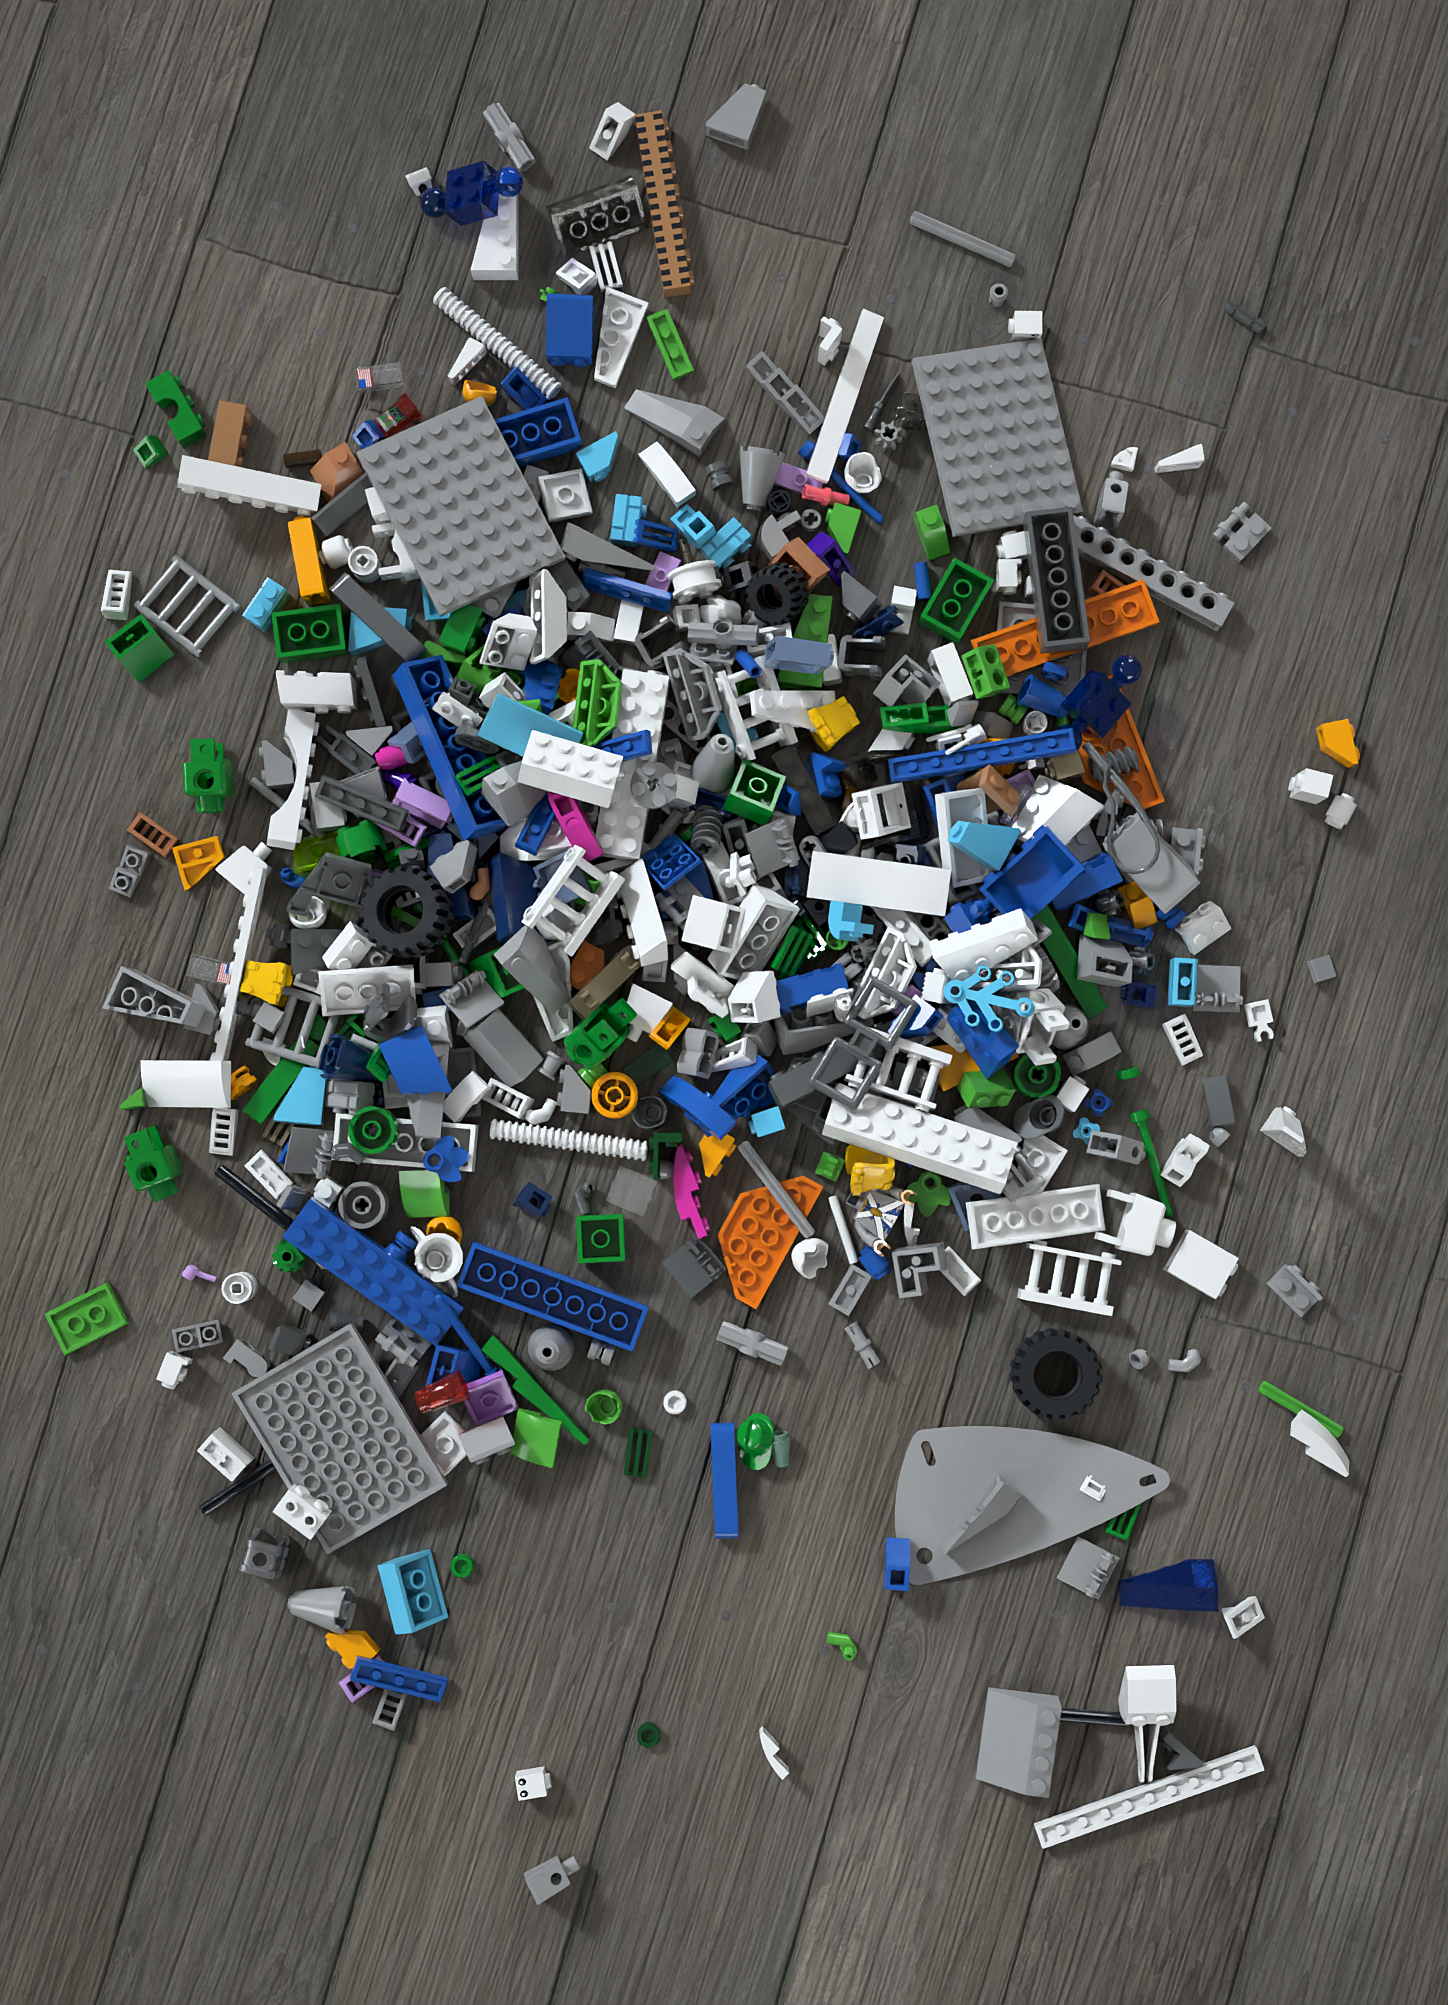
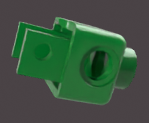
(201, 769)
(599, 1034)
(152, 1152)

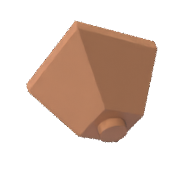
(336, 471)

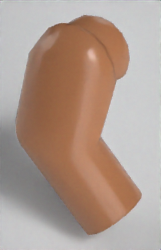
(482, 886)

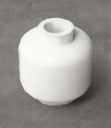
(335, 551)

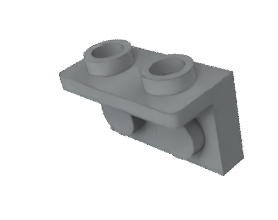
(1188, 845)
(1294, 1289)

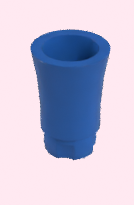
(1041, 697)

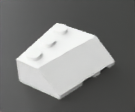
(317, 693)
(1059, 808)

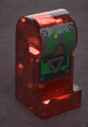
(397, 416)

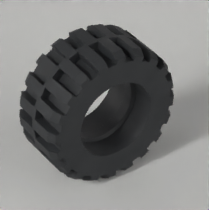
(379, 904)
(1078, 1396)

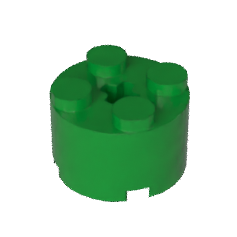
(362, 842)
(1035, 1088)
(361, 1124)

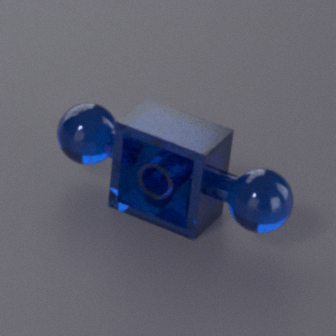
(472, 193)
(1098, 701)

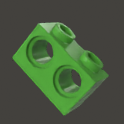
(985, 671)

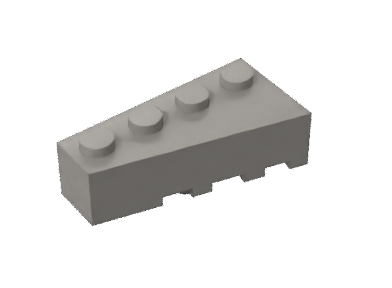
(146, 997)

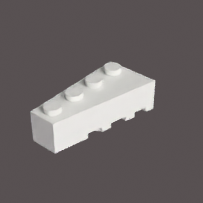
(498, 244)
(983, 945)

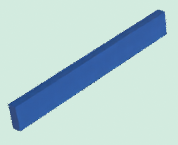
(982, 755)

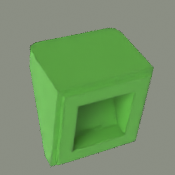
(1097, 926)
(135, 1101)

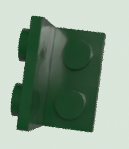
(668, 1140)

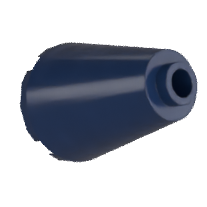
(345, 1061)

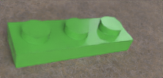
(670, 344)

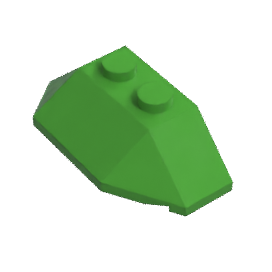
(596, 702)

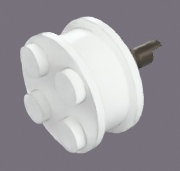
(693, 578)

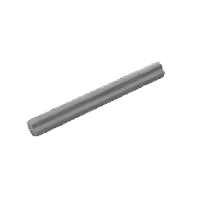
(962, 239)
(776, 1189)

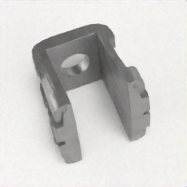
(666, 625)
(876, 644)
(377, 1011)
(275, 1556)

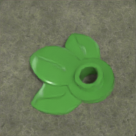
(929, 1197)

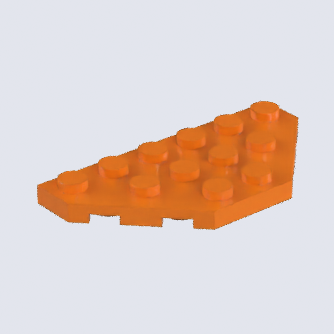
(1123, 734)
(760, 1235)

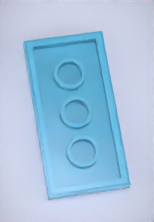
(511, 725)

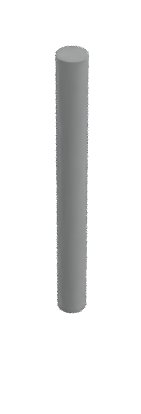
(278, 801)

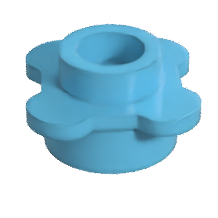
(1085, 1124)

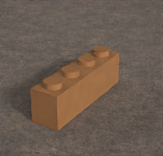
(230, 433)

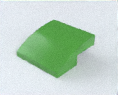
(423, 1194)
(536, 1438)

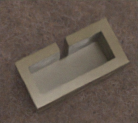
(1064, 767)

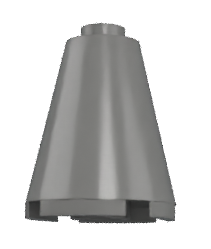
(758, 475)
(715, 765)
(1077, 1031)
(556, 1339)
(325, 1607)

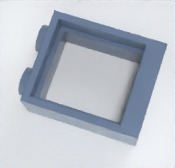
(798, 655)

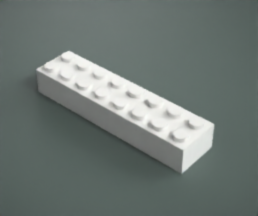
(641, 708)
(922, 1140)

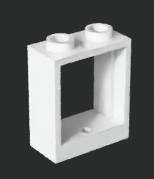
(950, 672)
(869, 814)

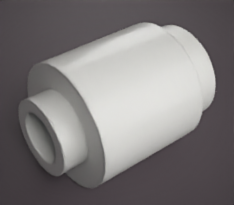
(1340, 811)

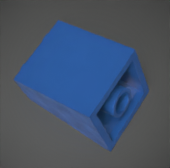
(570, 329)

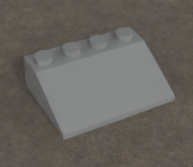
(1019, 1741)

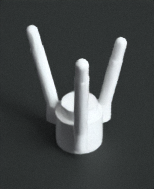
(973, 736)

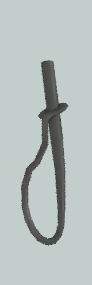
(1111, 775)

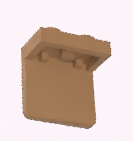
(997, 790)

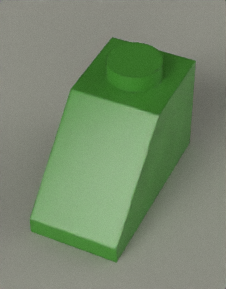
(842, 525)
(932, 532)

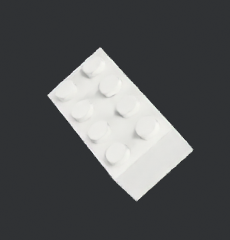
(569, 769)

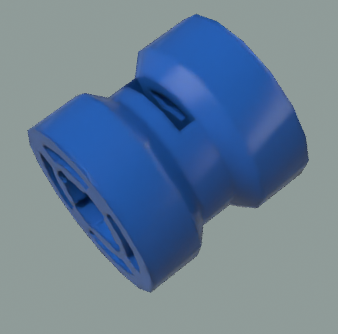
(1172, 917)
(405, 1241)

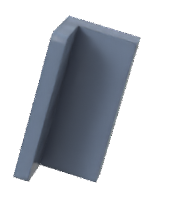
(409, 743)

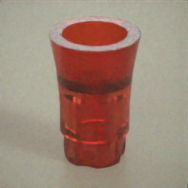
(443, 1393)

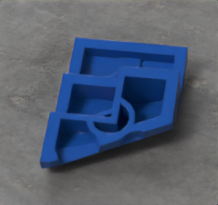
(414, 1063)

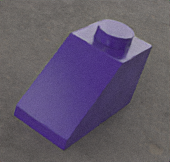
(831, 556)

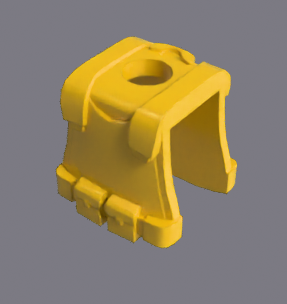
(832, 722)
(267, 981)
(868, 1170)

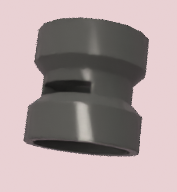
(719, 474)
(248, 1005)

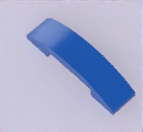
(698, 1106)

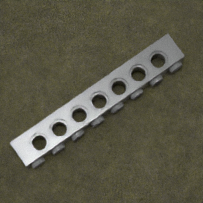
(1160, 569)

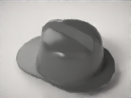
(1039, 1117)

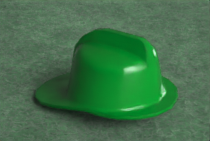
(756, 1441)

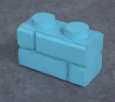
(626, 511)
(727, 544)
(267, 600)
(1182, 982)

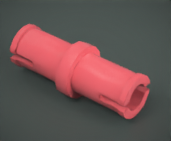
(824, 496)

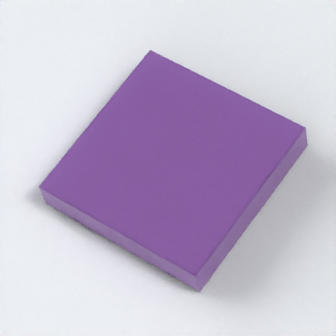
(490, 1398)

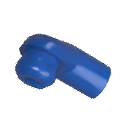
(291, 879)

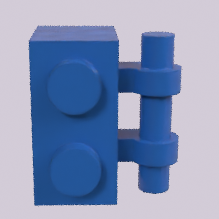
(970, 914)

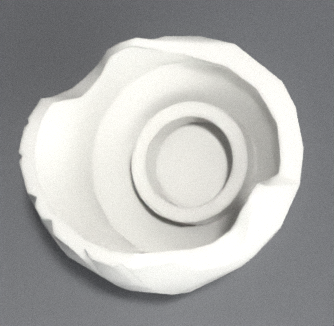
(862, 473)
(809, 1256)

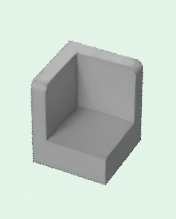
(762, 1035)

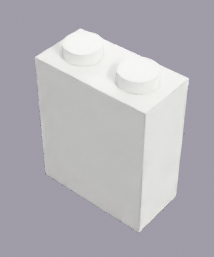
(1201, 1264)

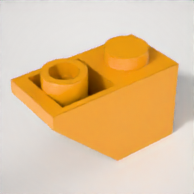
(1337, 742)
(713, 1151)
(352, 1644)

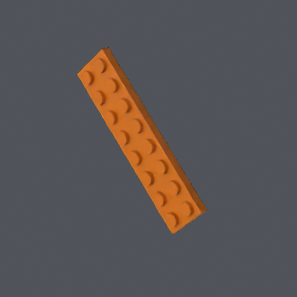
(1108, 618)

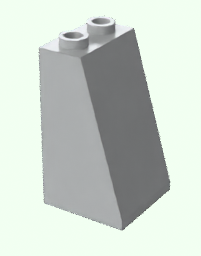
(1168, 878)

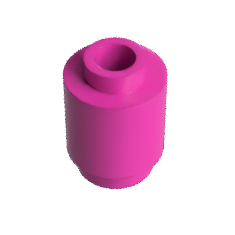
(390, 758)

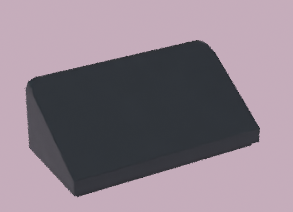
(837, 840)

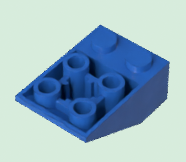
(669, 861)

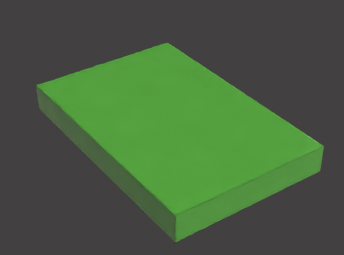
(86, 1318)

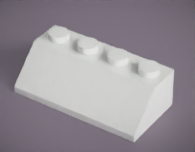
(642, 915)
(762, 928)

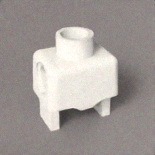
(406, 568)
(1041, 1025)
(1141, 1225)

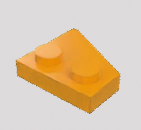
(197, 859)

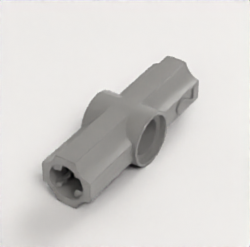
(509, 137)
(723, 633)
(752, 1343)

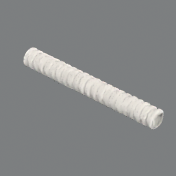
(495, 342)
(568, 1139)

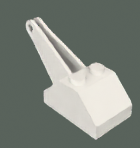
(1150, 1699)

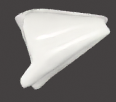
(720, 608)

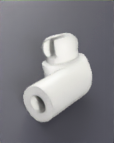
(541, 1115)

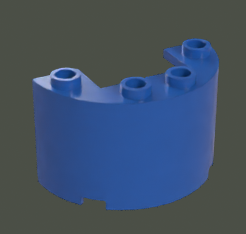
(1033, 875)

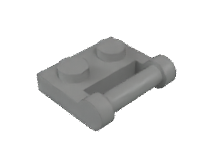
(1016, 1185)

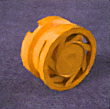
(241, 1082)

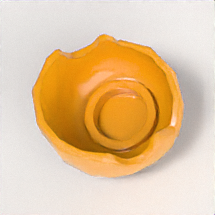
(475, 389)
(569, 685)
(445, 1225)

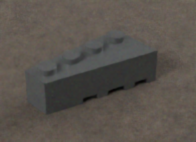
(576, 595)

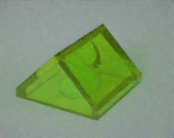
(311, 850)

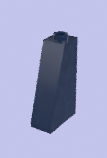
(440, 845)
(511, 893)

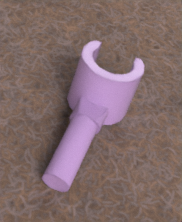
(192, 1271)

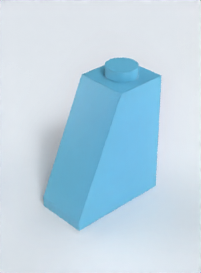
(364, 639)
(984, 842)
(304, 1100)

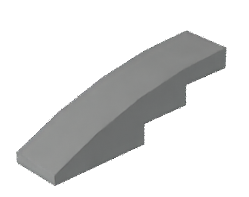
(785, 393)

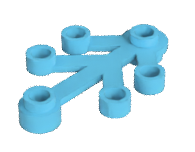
(984, 998)

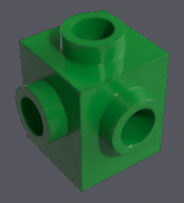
(280, 1261)

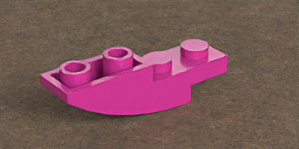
(575, 825)
(686, 1182)

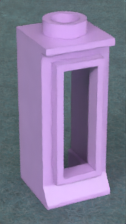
(423, 804)

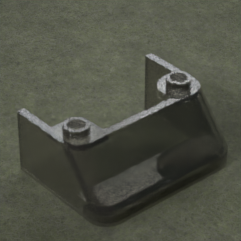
(874, 768)

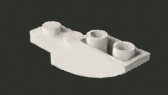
(715, 864)

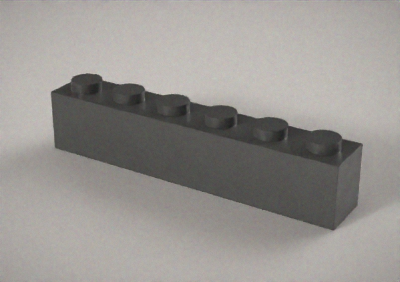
(794, 1085)

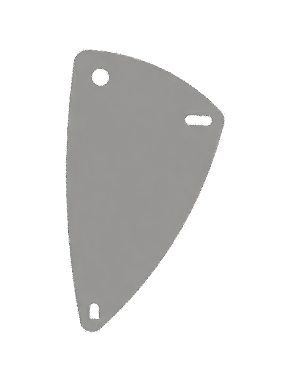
(1038, 1464)

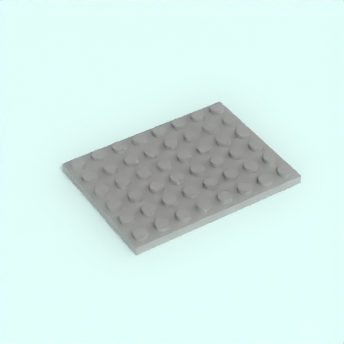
(995, 435)
(460, 506)
(341, 1435)

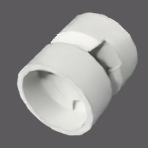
(364, 564)
(239, 1287)

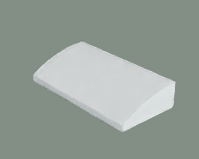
(960, 806)
(187, 1083)

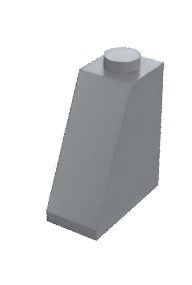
(738, 117)
(979, 1120)

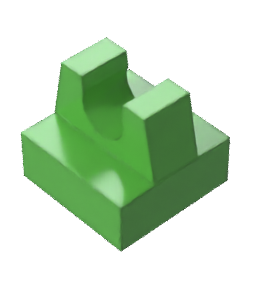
(829, 1166)

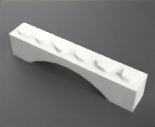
(284, 823)

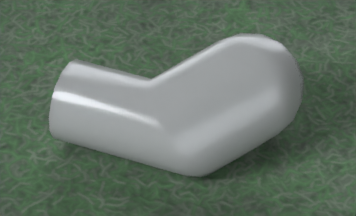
(1186, 1365)

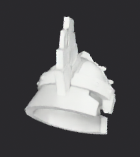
(438, 1258)

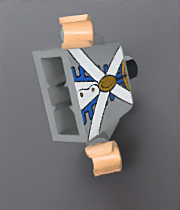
(877, 1214)

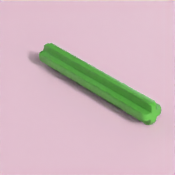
(1295, 1406)

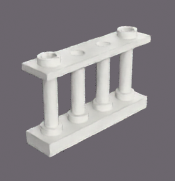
(767, 681)
(595, 902)
(915, 1053)
(1077, 1299)

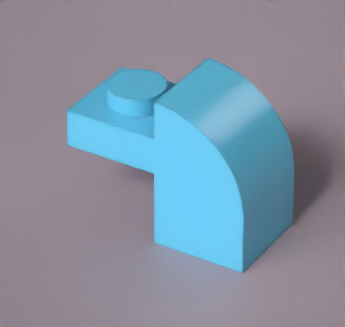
(693, 526)
(845, 921)

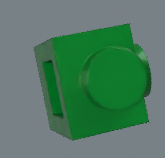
(725, 1028)

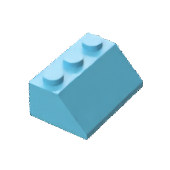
(412, 1592)

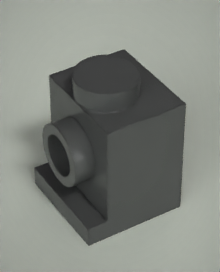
(412, 858)

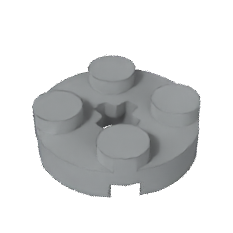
(666, 781)

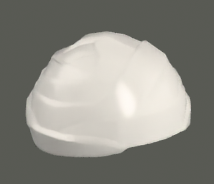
(315, 916)

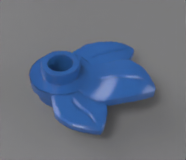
(450, 1159)

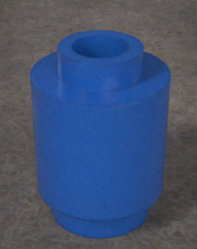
(874, 1263)

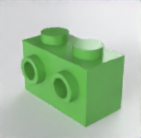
(984, 1092)

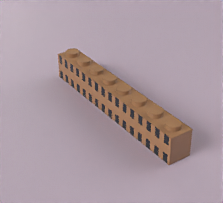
(662, 203)

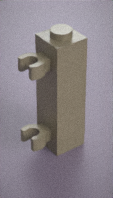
(604, 982)

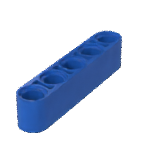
(724, 1480)

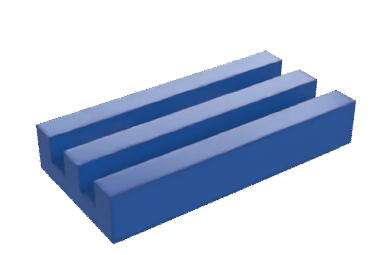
(654, 544)

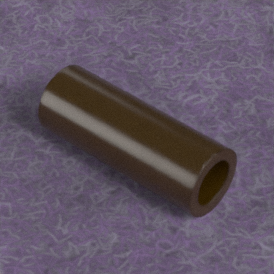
(302, 458)

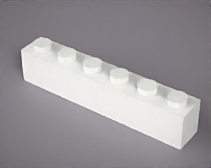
(249, 486)

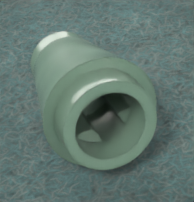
(781, 1448)

